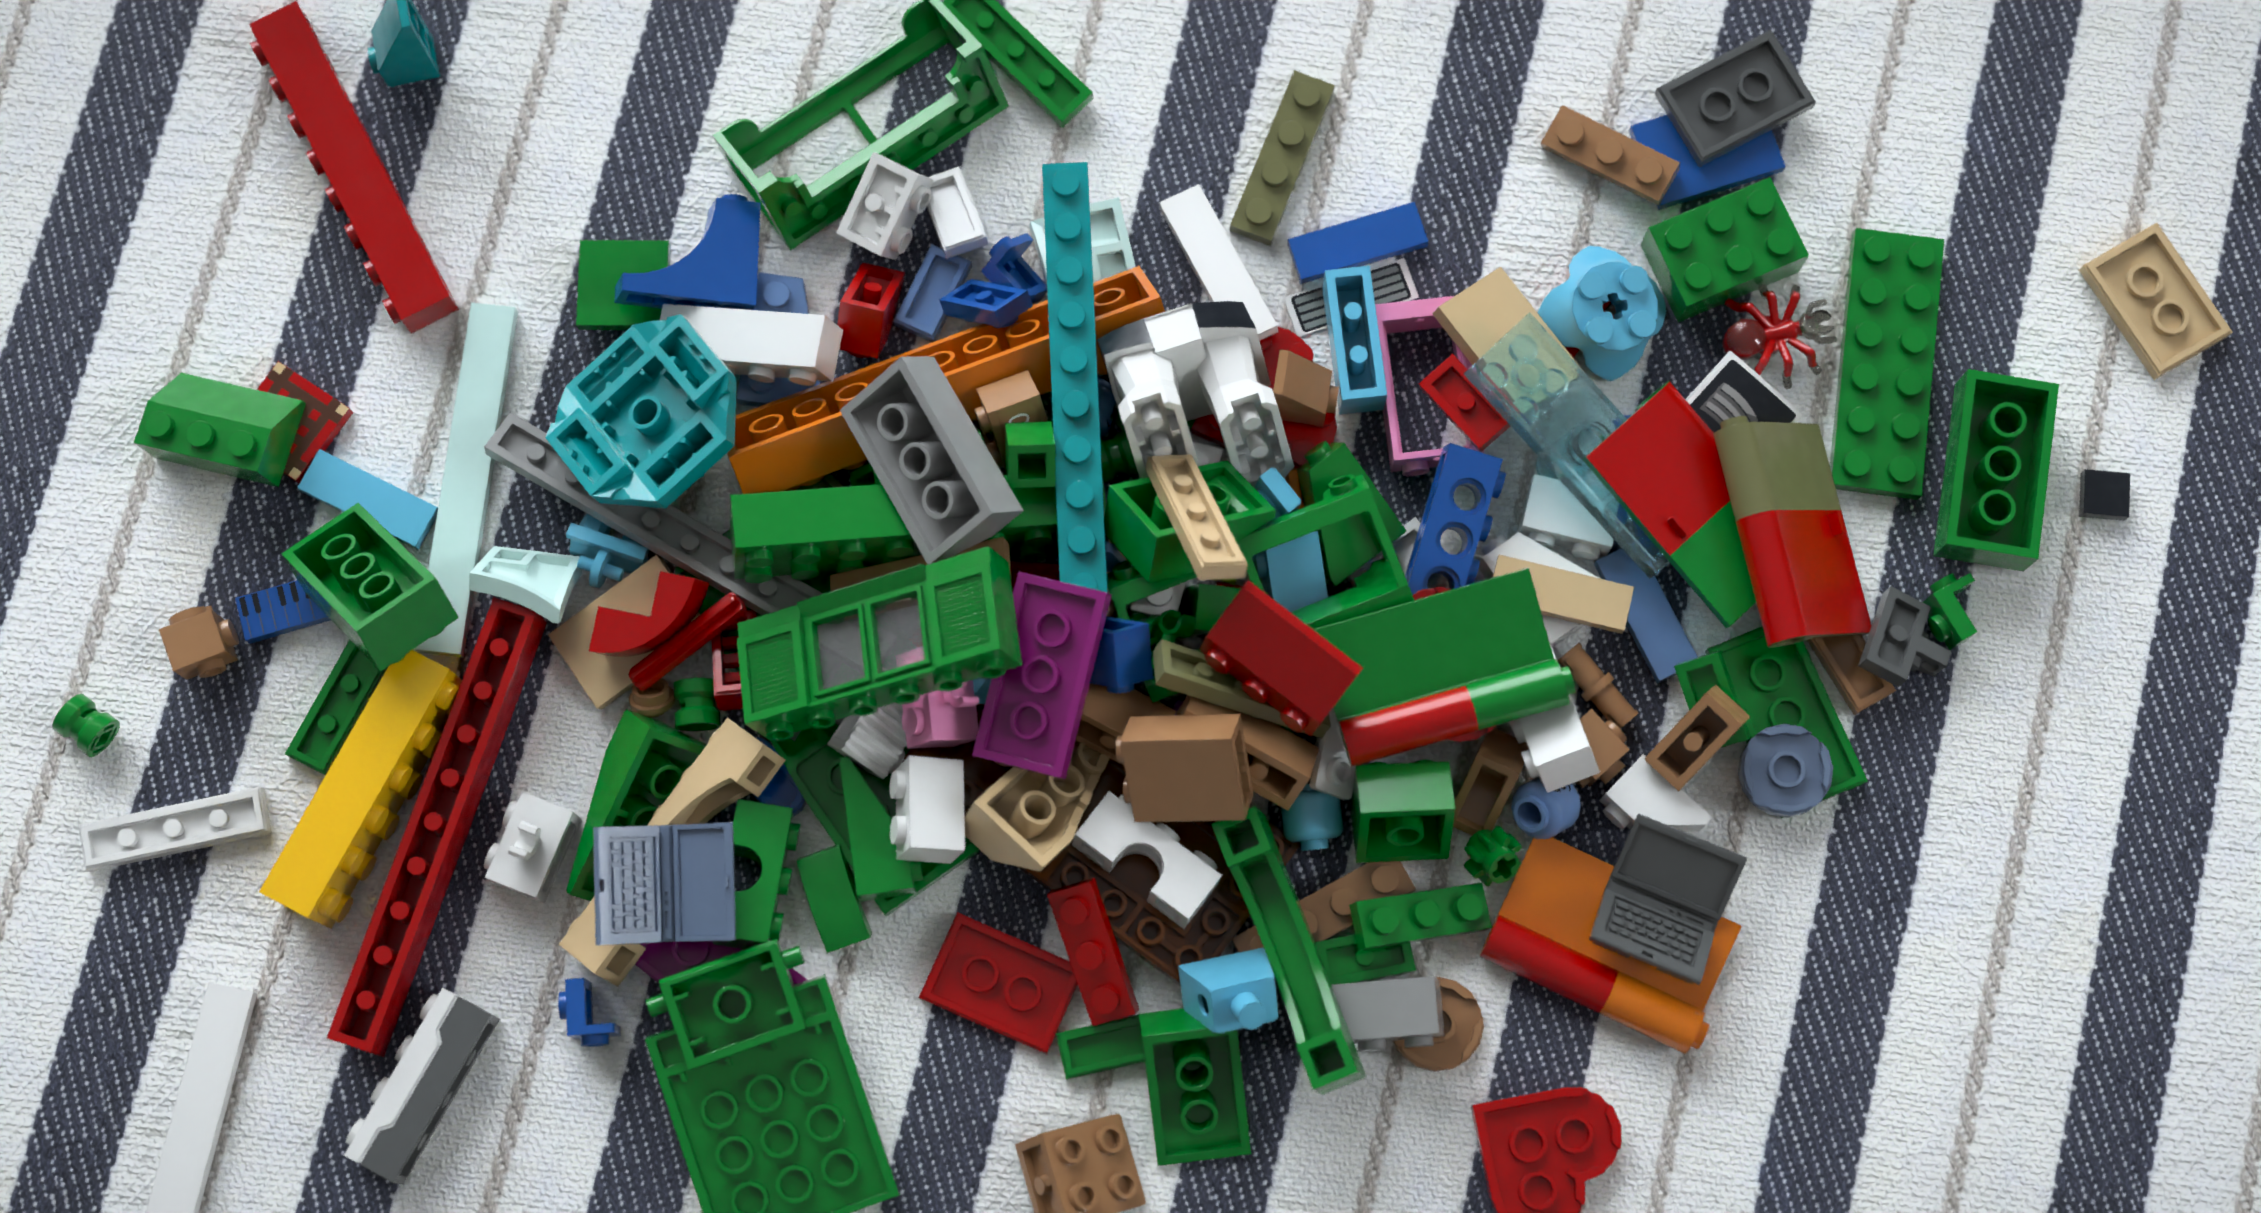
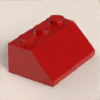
(1279, 659)

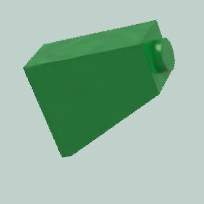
(1351, 541)

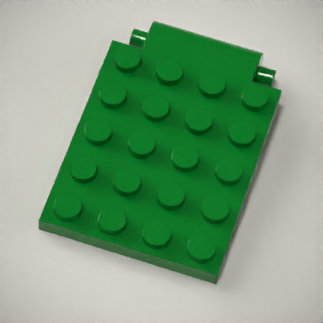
(766, 1089)

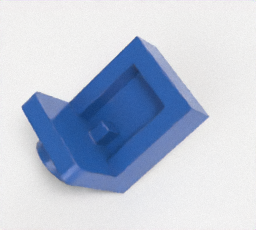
(1011, 269)
(576, 1007)

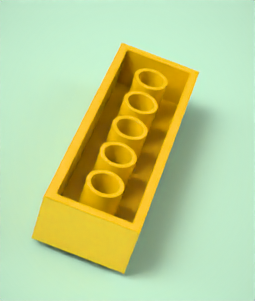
(364, 791)

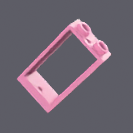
(1402, 318)

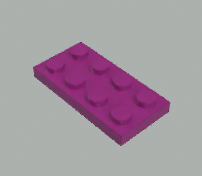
(1038, 706)

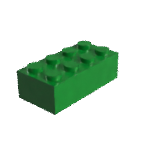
(1996, 470)
(370, 586)

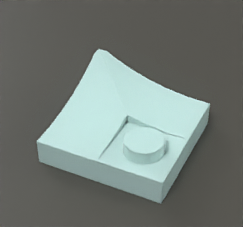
(1108, 239)
(528, 578)

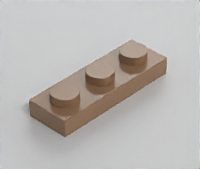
(1610, 155)

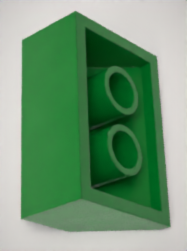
(221, 428)

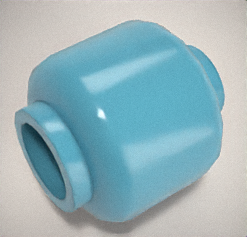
(1312, 819)

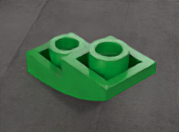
(833, 898)

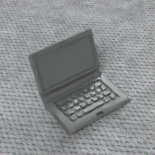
(1666, 898)

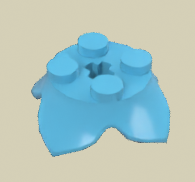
(1577, 314)

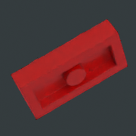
(1463, 403)

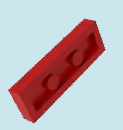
(1093, 952)

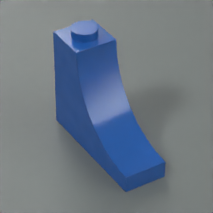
(715, 273)

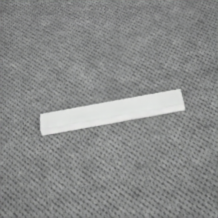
(202, 1100)

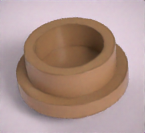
(652, 701)

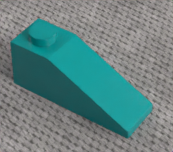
(402, 45)

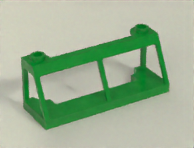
(804, 210)
(1375, 590)

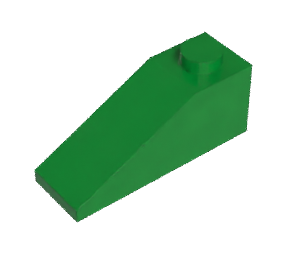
(873, 855)

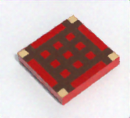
(320, 420)

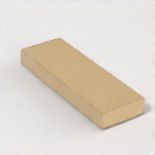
(1574, 595)

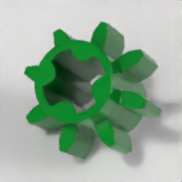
(1492, 856)

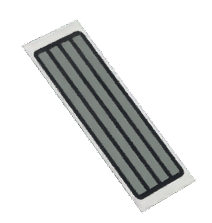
(1390, 284)

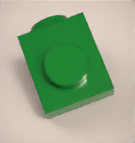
(1946, 615)

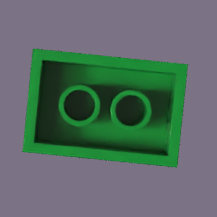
(1724, 249)

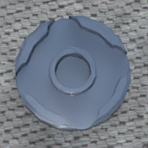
(1785, 770)

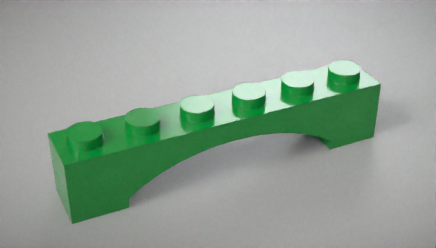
(1291, 950)

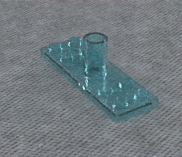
(1562, 421)

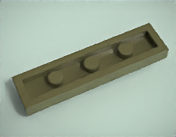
(1282, 158)
(1189, 673)

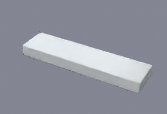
(1214, 256)
(174, 829)

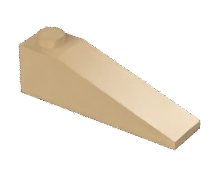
(1034, 815)

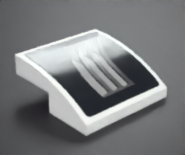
(1736, 391)

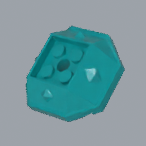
(647, 415)

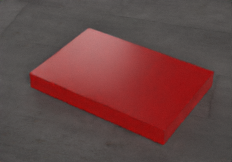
(1001, 983)

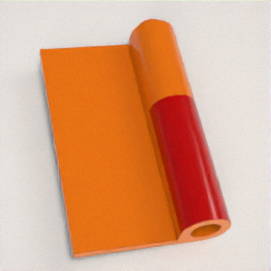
(1546, 936)

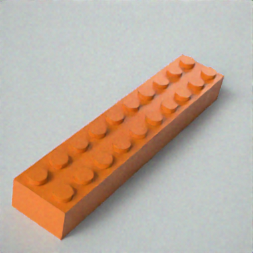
(807, 436)

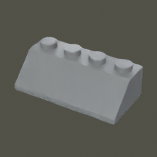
(930, 458)

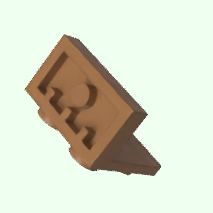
(1081, 1169)

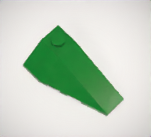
(634, 780)

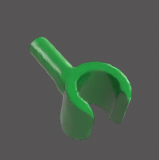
(1175, 625)

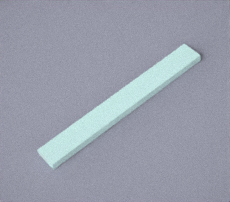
(468, 468)

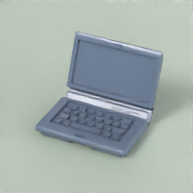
(664, 883)

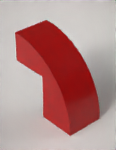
(632, 634)

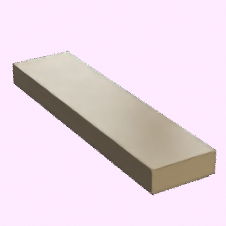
(1196, 517)

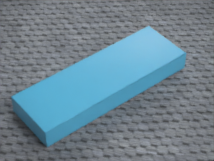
(346, 485)

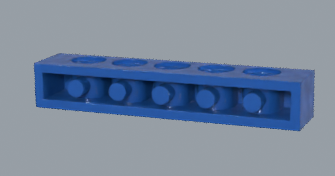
(1483, 477)

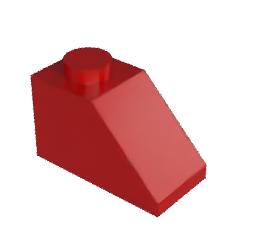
(869, 310)

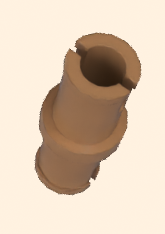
(1597, 686)

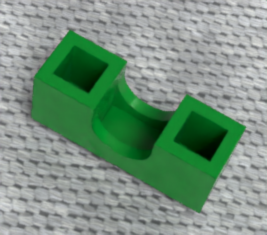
(765, 836)

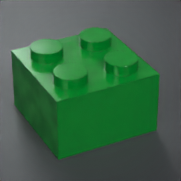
(1402, 811)

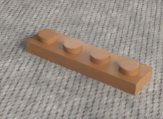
(1328, 908)

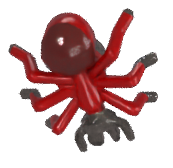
(1769, 334)

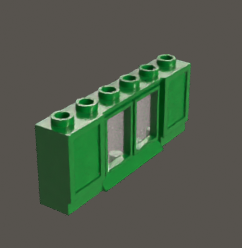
(878, 644)

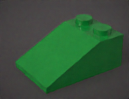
(1145, 535)
(1193, 1089)

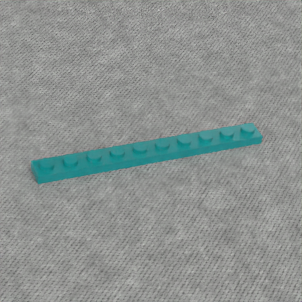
(1074, 375)

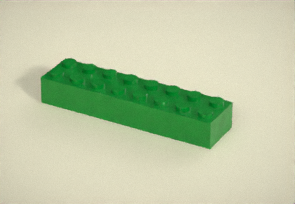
(856, 529)

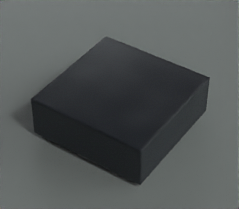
(2104, 495)

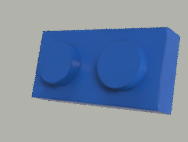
(986, 303)

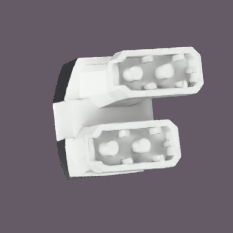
(1194, 366)

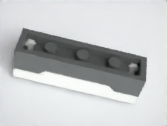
(421, 1086)

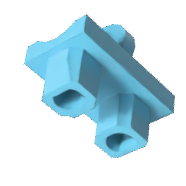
(604, 554)

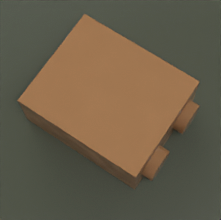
(1185, 768)

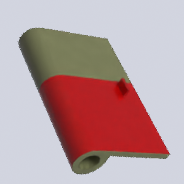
(1791, 530)

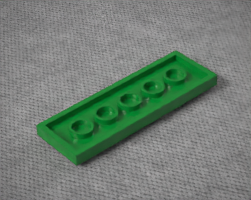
(1886, 363)

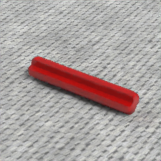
(687, 641)

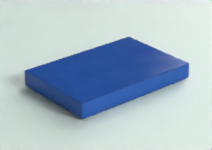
(1740, 166)

